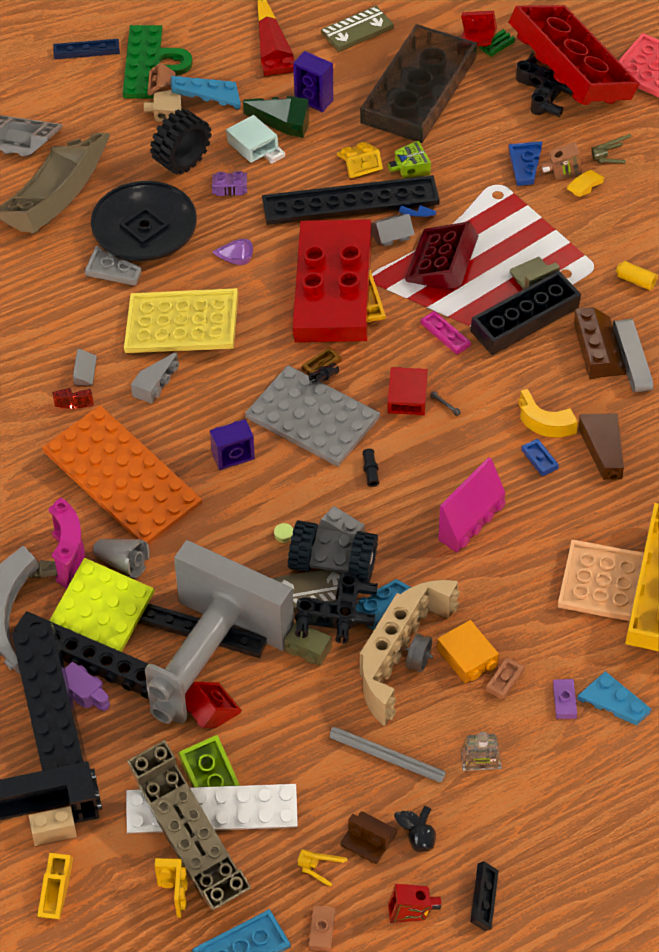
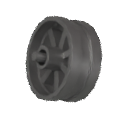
(419, 652)

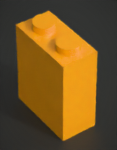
(467, 651)

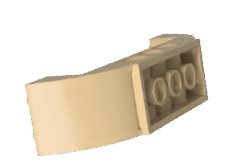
(394, 635)

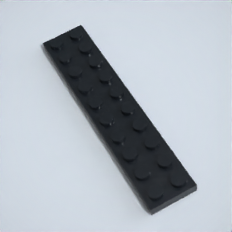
(350, 200)

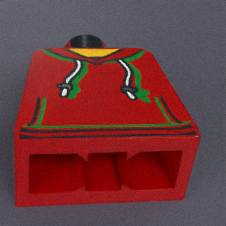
(411, 903)

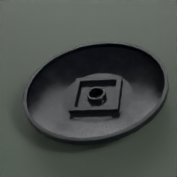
(152, 203)

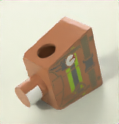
(564, 162)

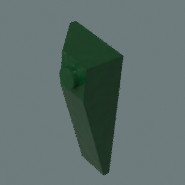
(284, 115)

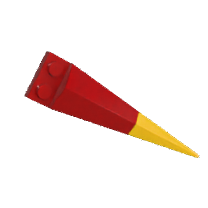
(274, 48)

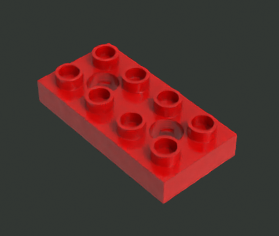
(573, 54)

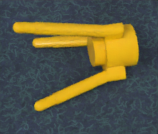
(310, 860)

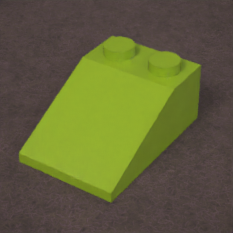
(208, 764)

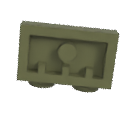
(532, 272)

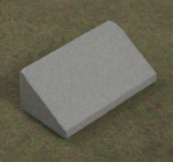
(84, 368)

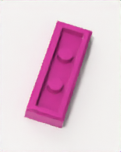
(445, 332)

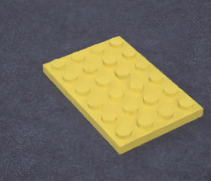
(181, 321)

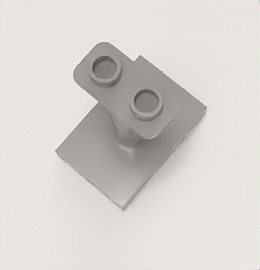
(227, 598)

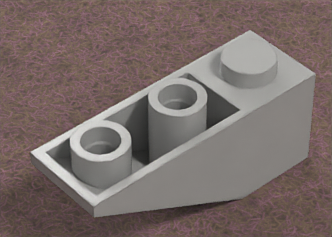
(150, 381)

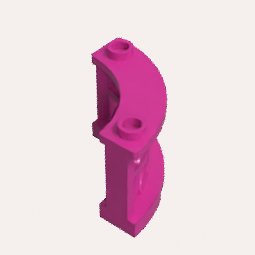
(70, 549)

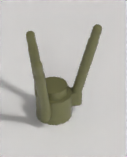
(600, 151)

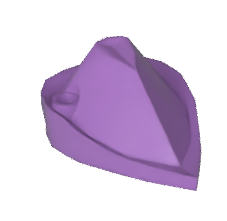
(236, 252)

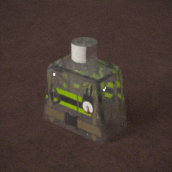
(481, 752)

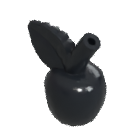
(421, 836)

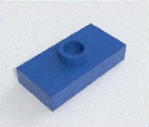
(540, 457)

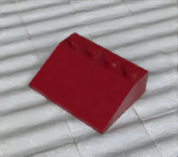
(443, 255)

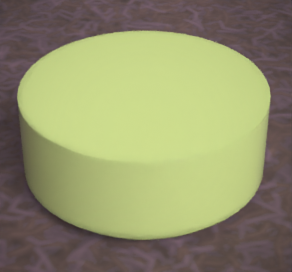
(283, 532)

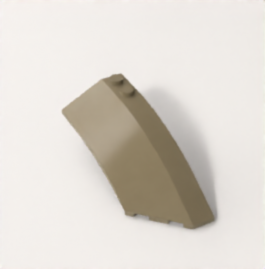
(54, 184)

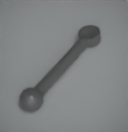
(456, 411)

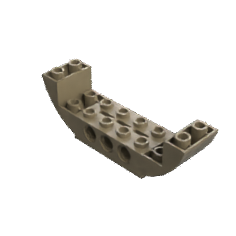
(187, 826)

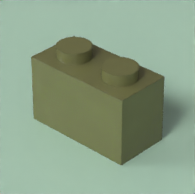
(312, 648)

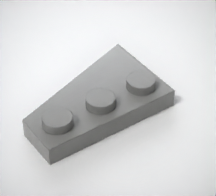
(108, 267)

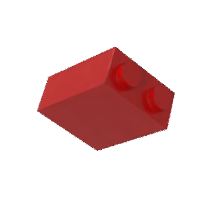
(407, 391)

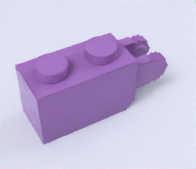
(85, 688)

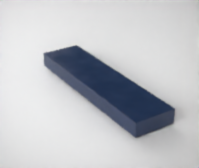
(86, 48)

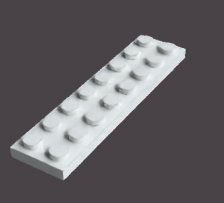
(226, 808)

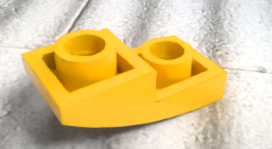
(583, 184)

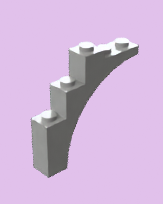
(13, 575)

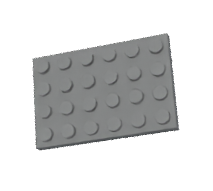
(312, 415)

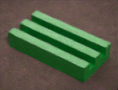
(498, 37)

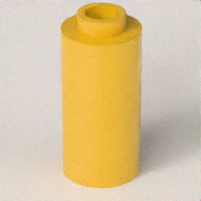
(636, 275)

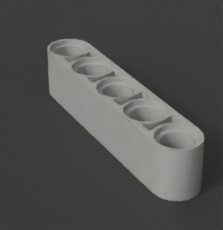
(633, 355)

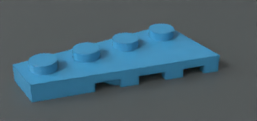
(207, 89)

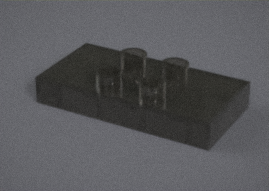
(418, 83)

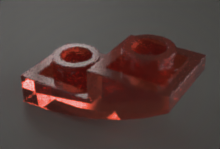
(66, 399)

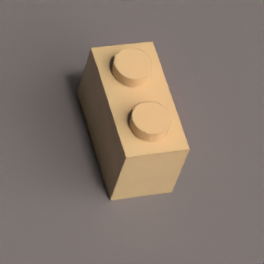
(52, 826)

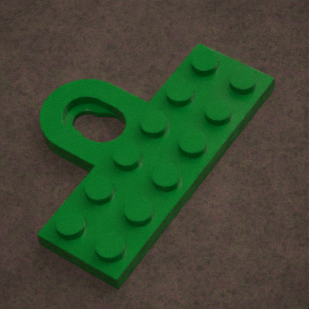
(145, 53)

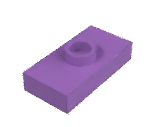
(564, 699)

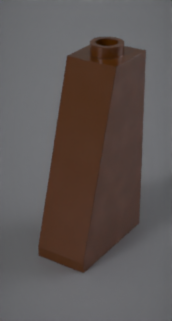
(603, 442)

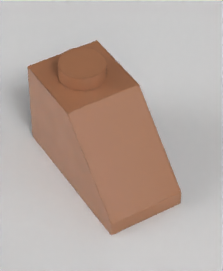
(159, 79)

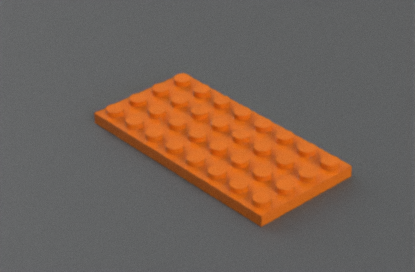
(122, 475)

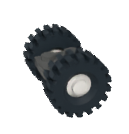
(332, 550)

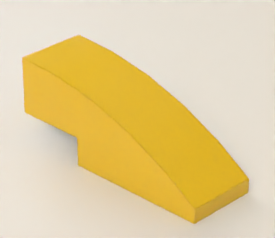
(55, 886)

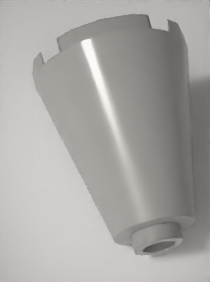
(123, 554)

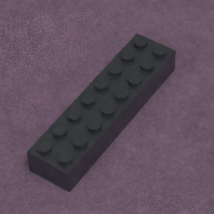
(48, 696)

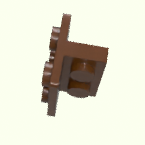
(368, 837)

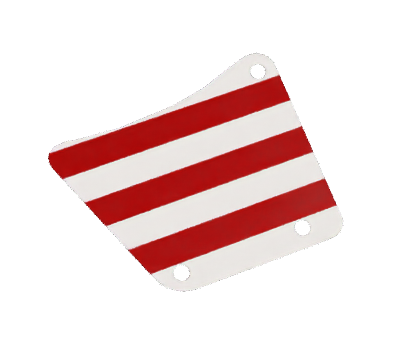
(507, 237)

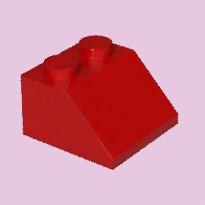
(210, 704)

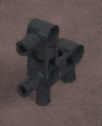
(548, 87)
(337, 614)

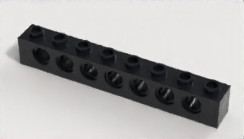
(100, 653)

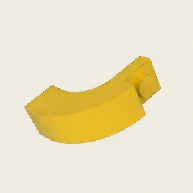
(543, 422)

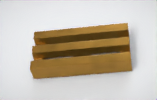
(333, 358)

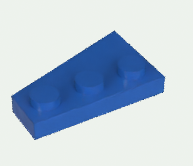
(525, 161)

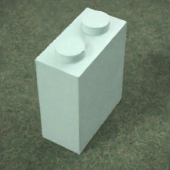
(252, 138)

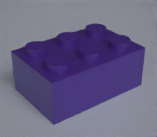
(313, 80)

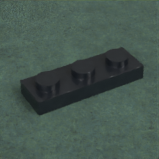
(484, 896)

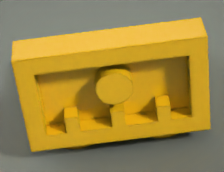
(361, 159)
(172, 874)

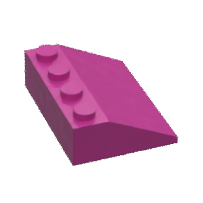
(471, 506)

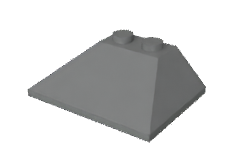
(24, 135)

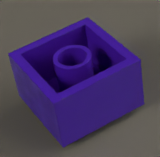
(232, 444)

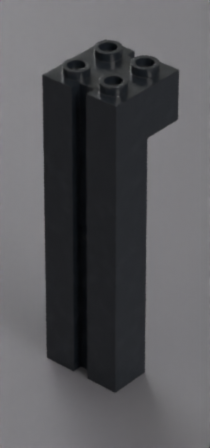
(52, 789)

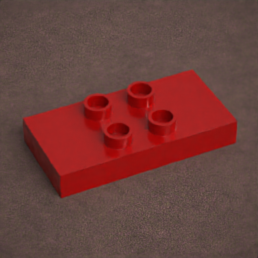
(333, 281)

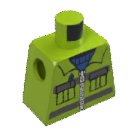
(411, 161)

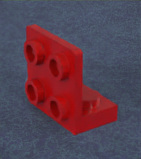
(479, 27)

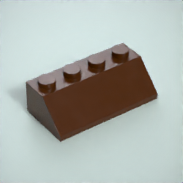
(598, 343)

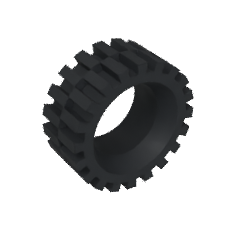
(180, 141)

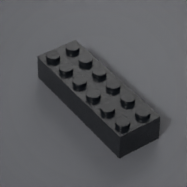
(525, 312)

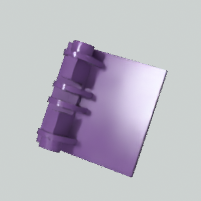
(236, 179)

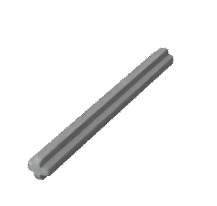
(387, 754)

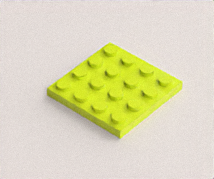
(102, 604)

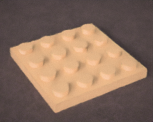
(600, 580)

